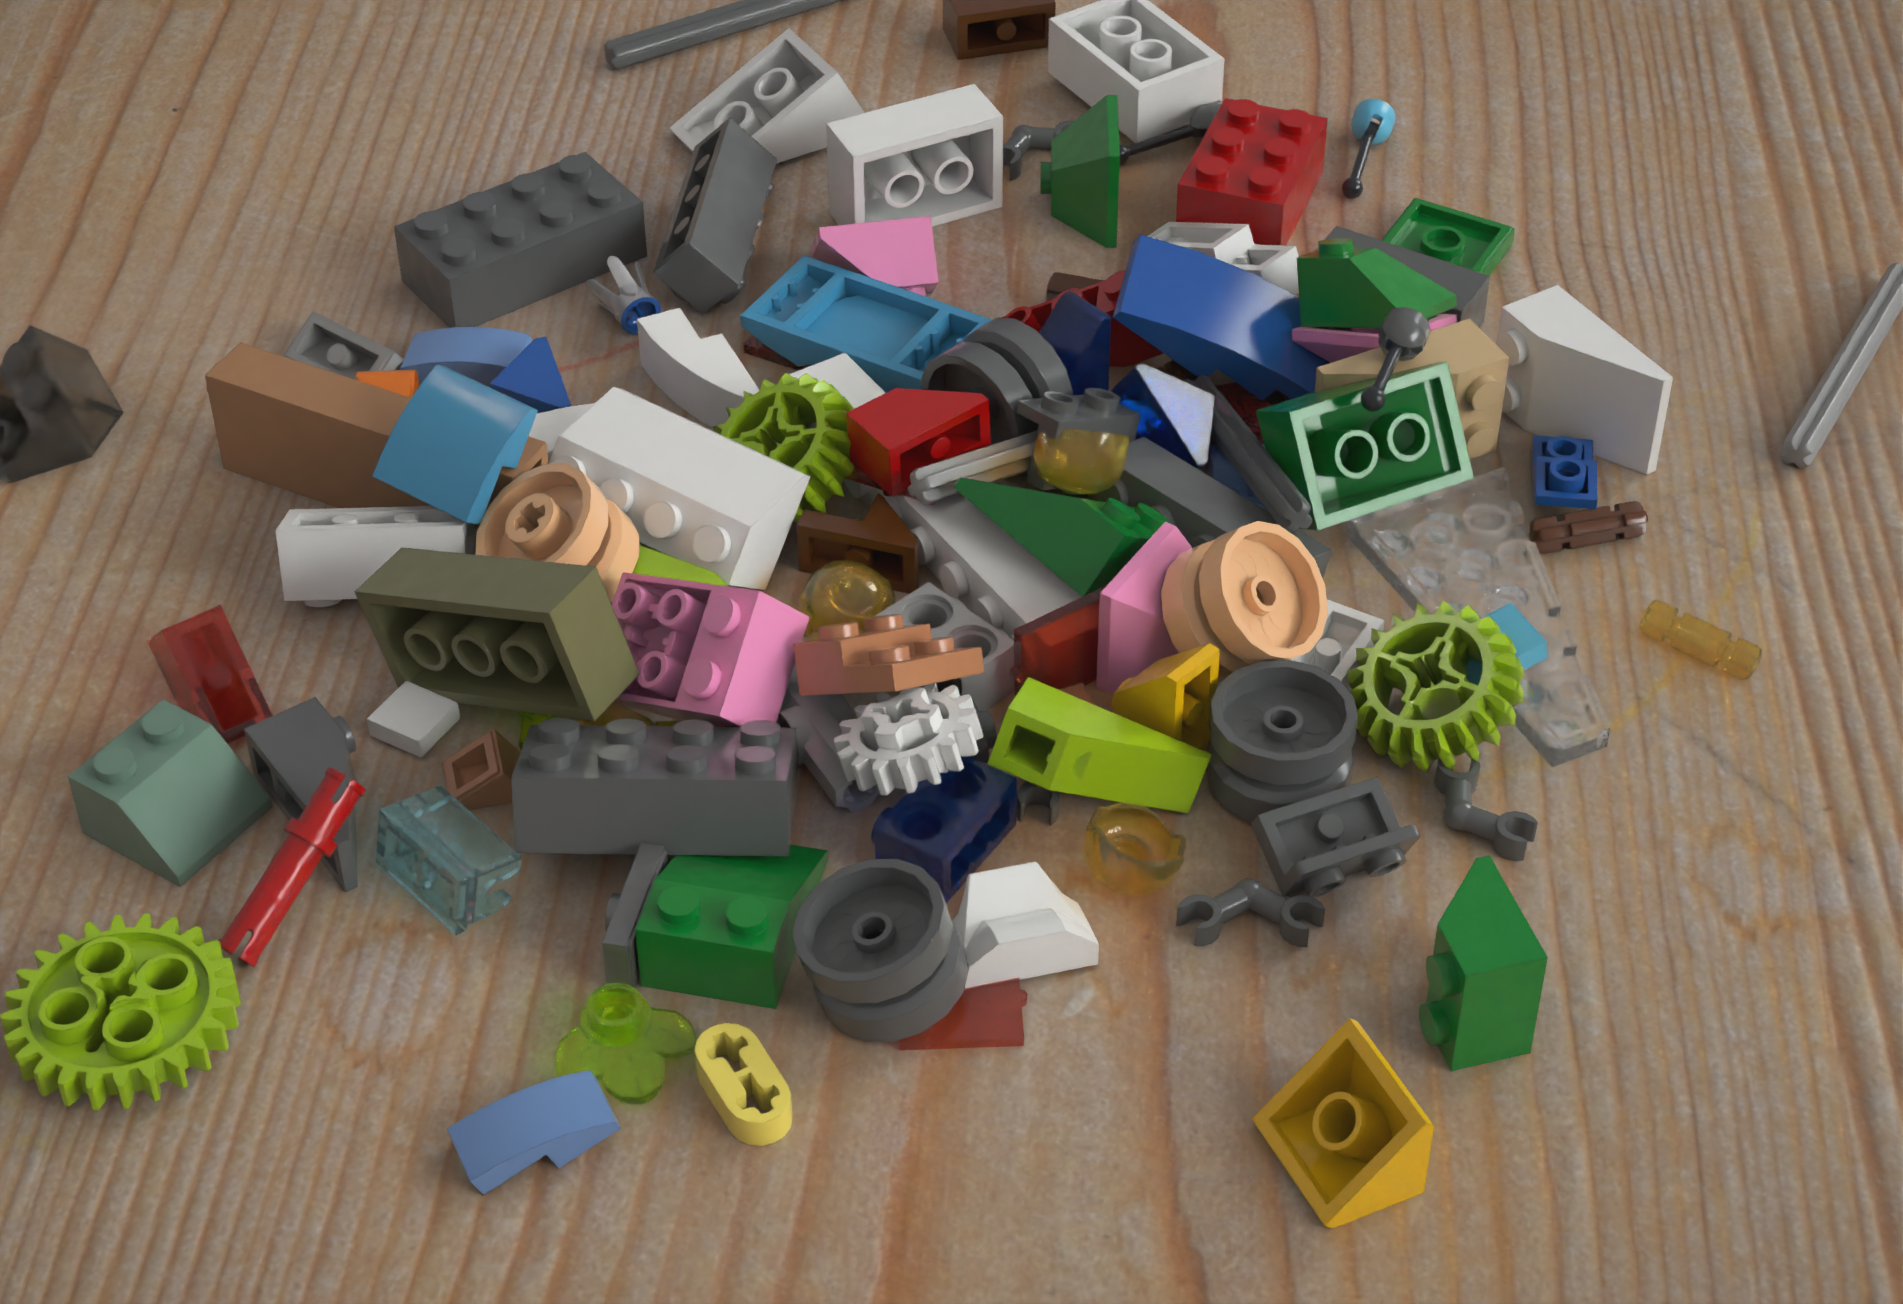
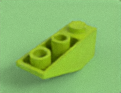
(1094, 752)

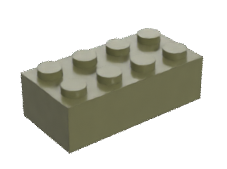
(499, 631)

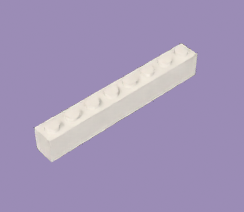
(955, 538)

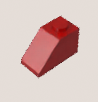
(915, 430)

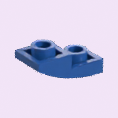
(1563, 472)

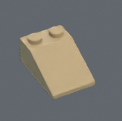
(1476, 372)

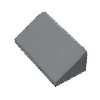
(339, 349)

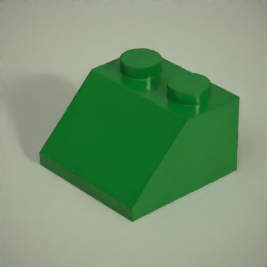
(1483, 974)

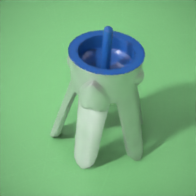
(632, 302)

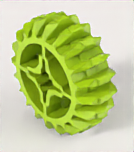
(777, 427)
(1441, 708)

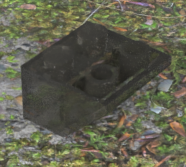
(51, 406)

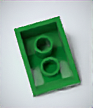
(1368, 460)
(1072, 536)
(726, 924)

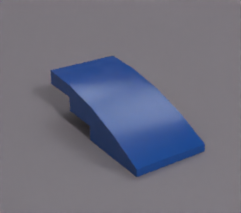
(1215, 318)

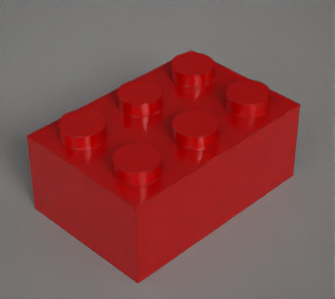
(1254, 170)

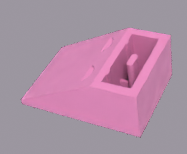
(706, 649)

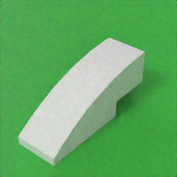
(1236, 246)
(692, 371)

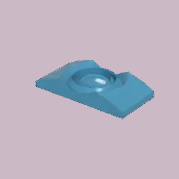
(831, 311)

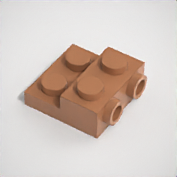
(880, 658)

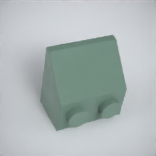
(167, 793)

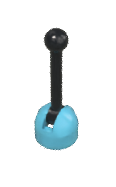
(1370, 135)

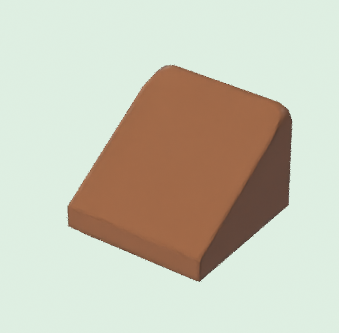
(482, 771)

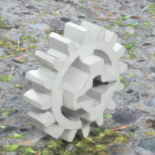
(908, 738)

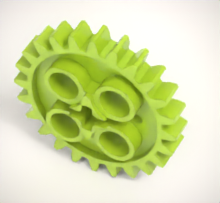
(121, 1011)

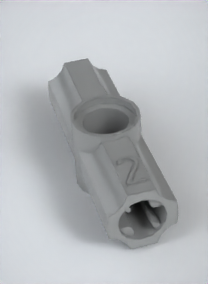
(816, 727)

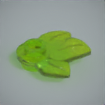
(625, 1043)

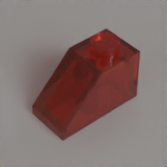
(210, 673)

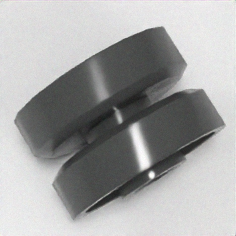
(1004, 364)
(1279, 736)
(881, 950)

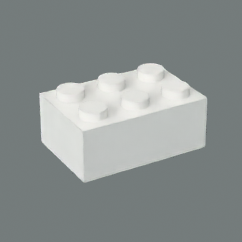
(1139, 56)
(917, 160)

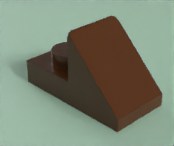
(877, 541)

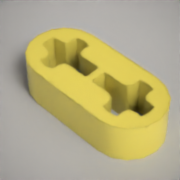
(755, 1078)

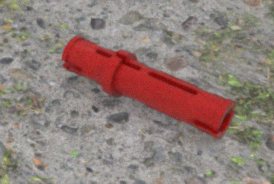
(292, 866)

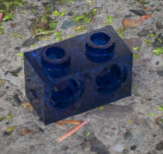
(949, 824)

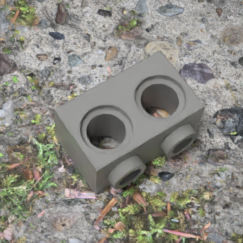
(953, 619)

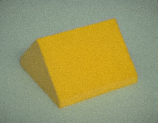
(1349, 1130)

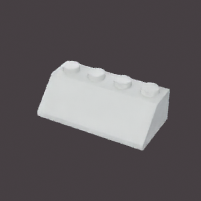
(686, 486)

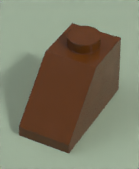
(996, 26)

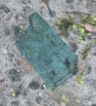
(445, 857)

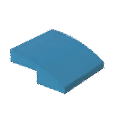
(454, 443)

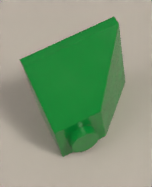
(1086, 173)
(1361, 286)

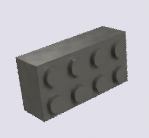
(520, 241)
(656, 785)

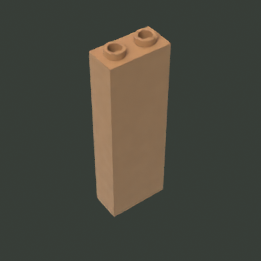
(315, 430)

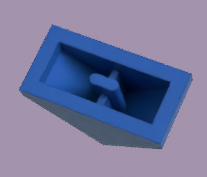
(534, 378)

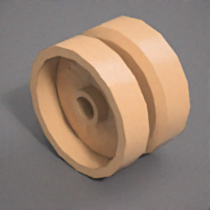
(560, 518)
(1248, 595)

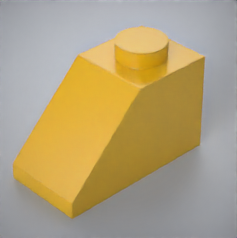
(1173, 695)

